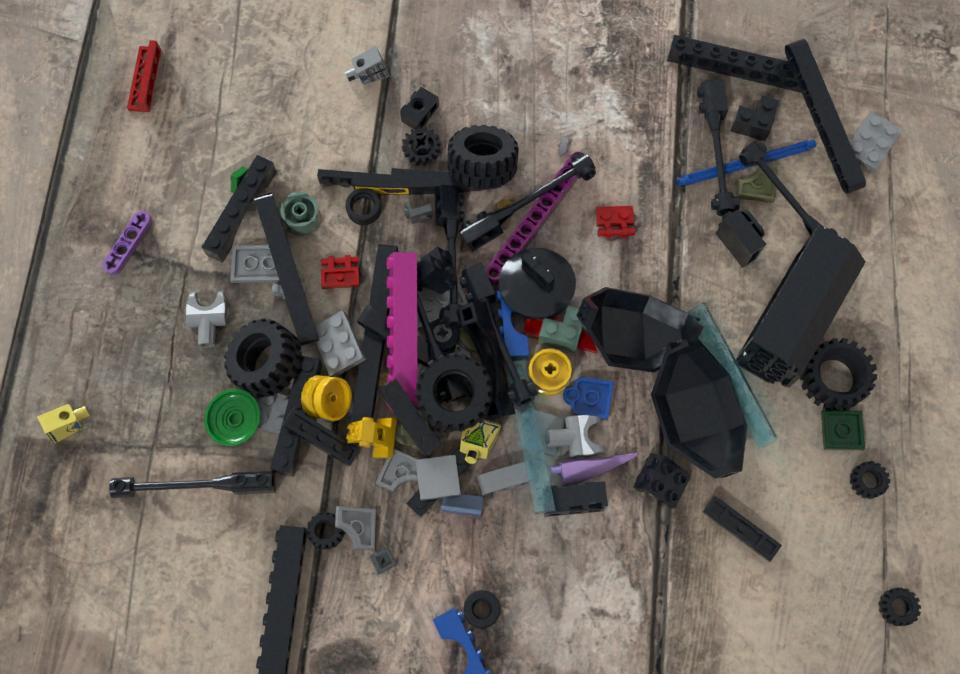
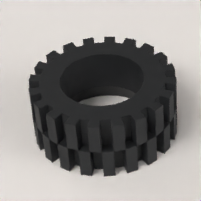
(857, 363)

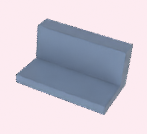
(463, 505)

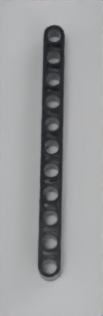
(372, 345)

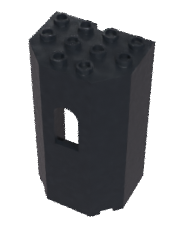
(801, 308)

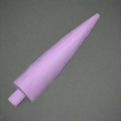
(582, 469)

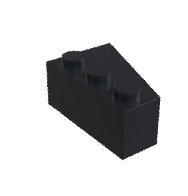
(579, 499)

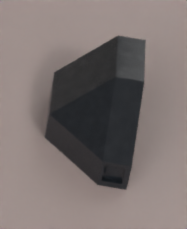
(634, 327)
(700, 409)

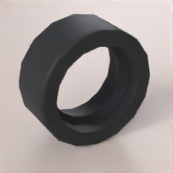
(359, 194)

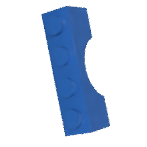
(515, 342)
(451, 627)

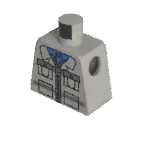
(368, 67)

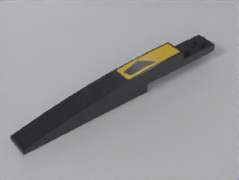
(398, 183)

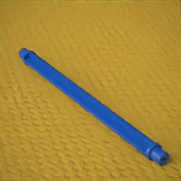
(737, 166)

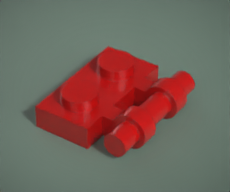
(615, 216)
(340, 277)

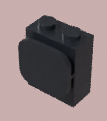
(741, 236)

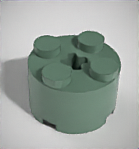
(295, 221)

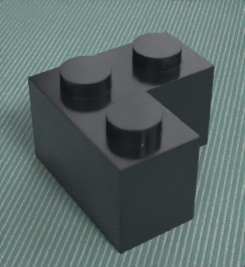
(756, 122)
(437, 271)

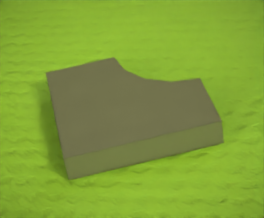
(757, 187)

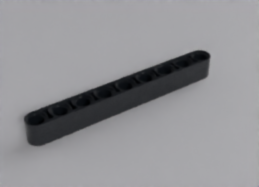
(825, 116)
(286, 269)

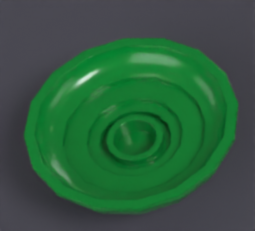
(232, 417)

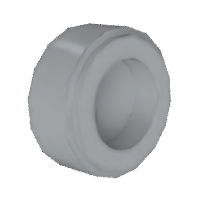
(563, 146)

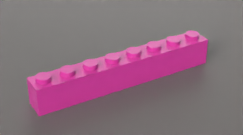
(403, 321)

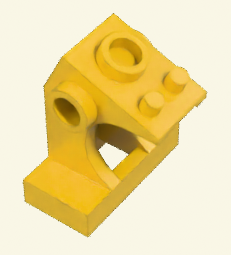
(378, 434)

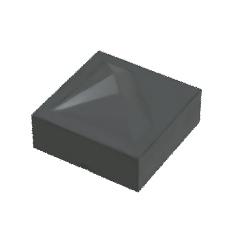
(382, 560)

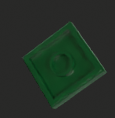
(842, 430)

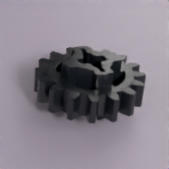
(421, 146)

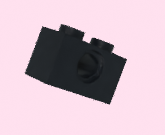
(424, 100)

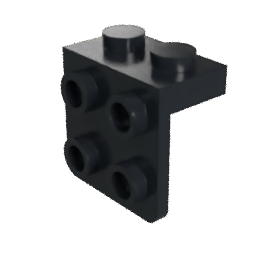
(662, 479)

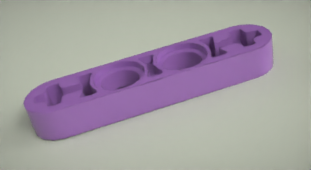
(131, 244)

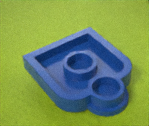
(590, 397)

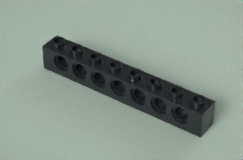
(732, 62)

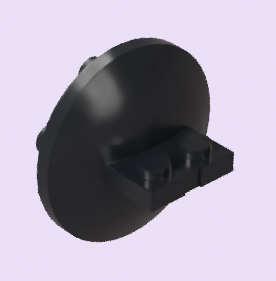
(537, 283)

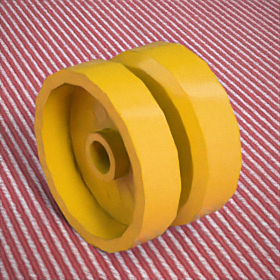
(550, 361)
(326, 397)

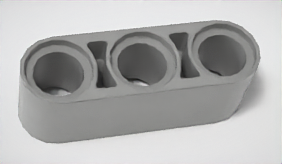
(503, 479)

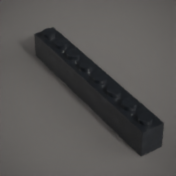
(282, 600)

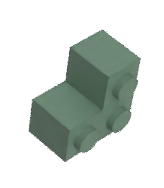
(562, 335)

